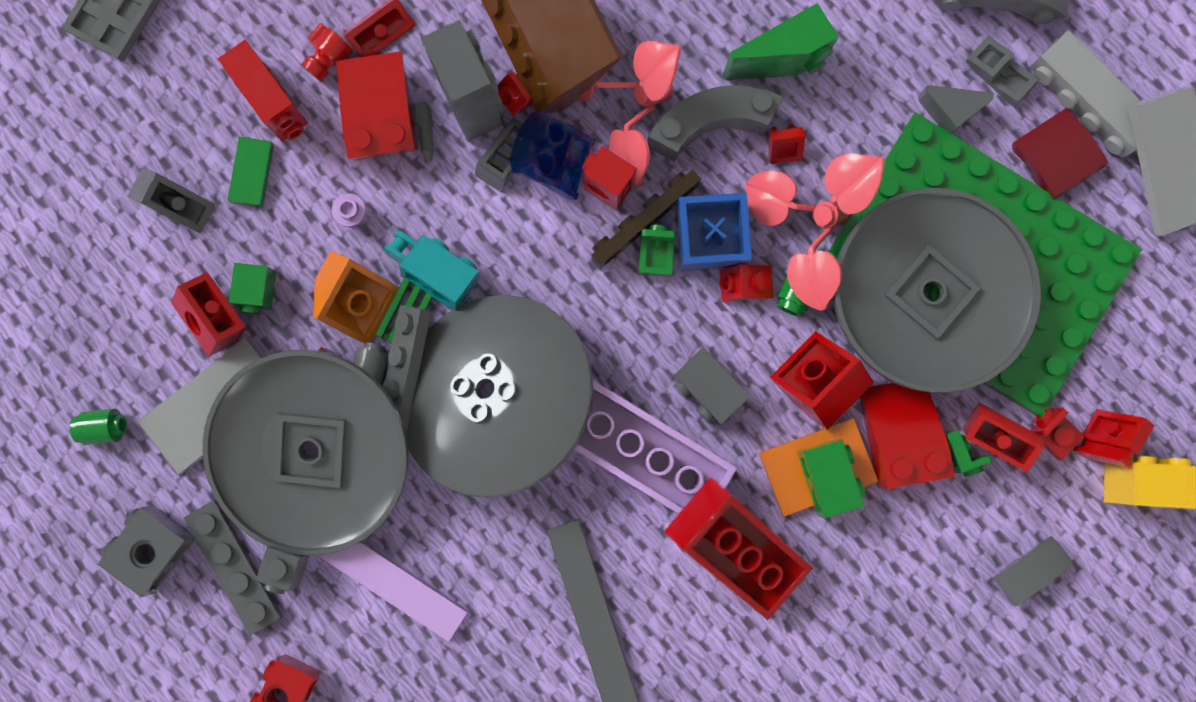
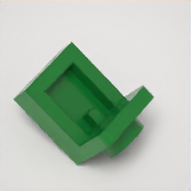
(656, 251)

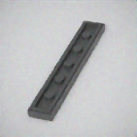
(591, 613)

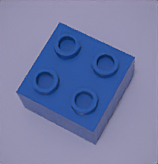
(713, 231)

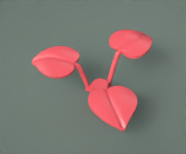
(656, 67)
(852, 182)

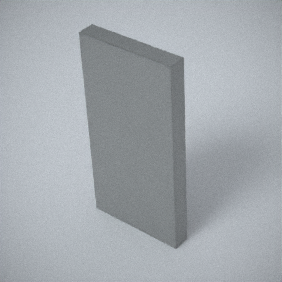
(1167, 157)
(180, 420)

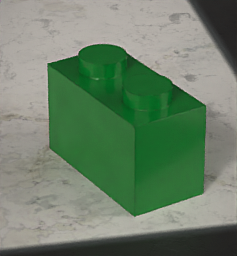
(831, 478)

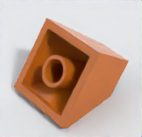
(351, 297)

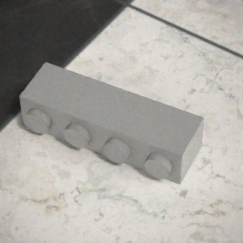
(1090, 91)

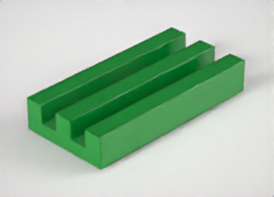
(381, 332)

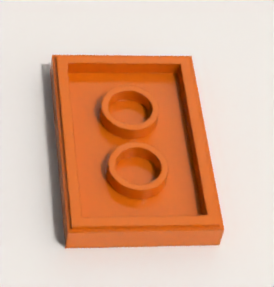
(786, 472)

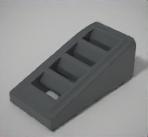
(490, 168)

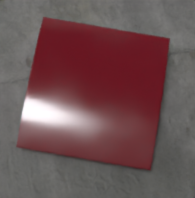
(1060, 153)

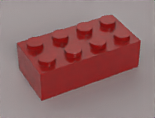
(738, 549)

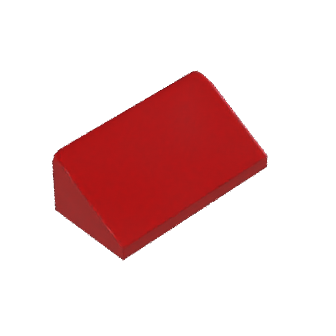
(379, 29)

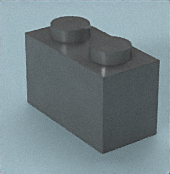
(709, 387)

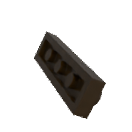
(655, 209)

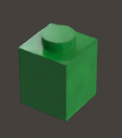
(252, 288)

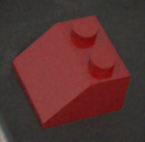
(822, 379)

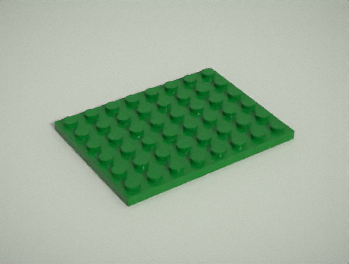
(1075, 255)

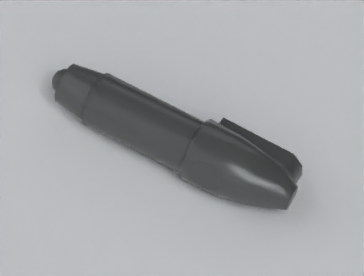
(424, 122)

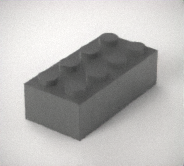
(465, 79)

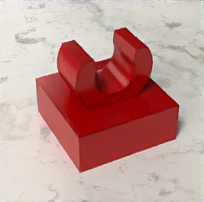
(786, 144)

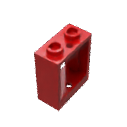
(263, 91)

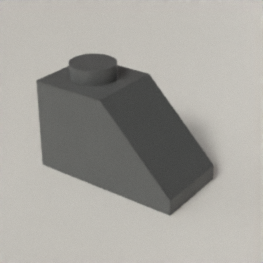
(171, 200)

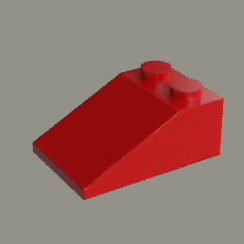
(376, 106)
(905, 436)

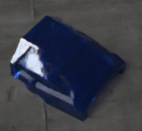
(551, 153)

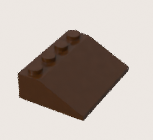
(554, 47)

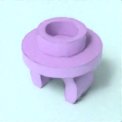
(349, 210)

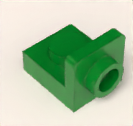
(960, 457)

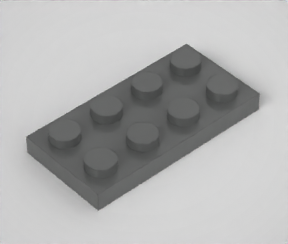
(110, 24)

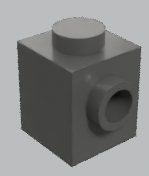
(281, 570)

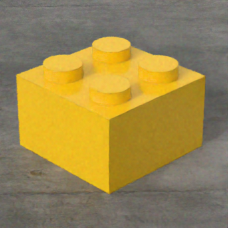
(1152, 483)

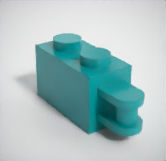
(434, 268)

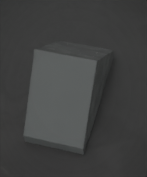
(953, 106)

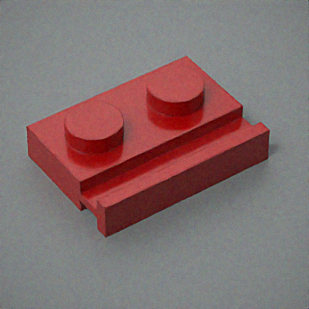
(1114, 437)

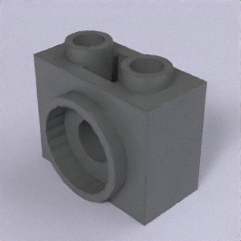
(126, 553)

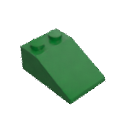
(786, 49)

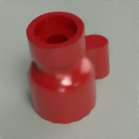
(328, 49)

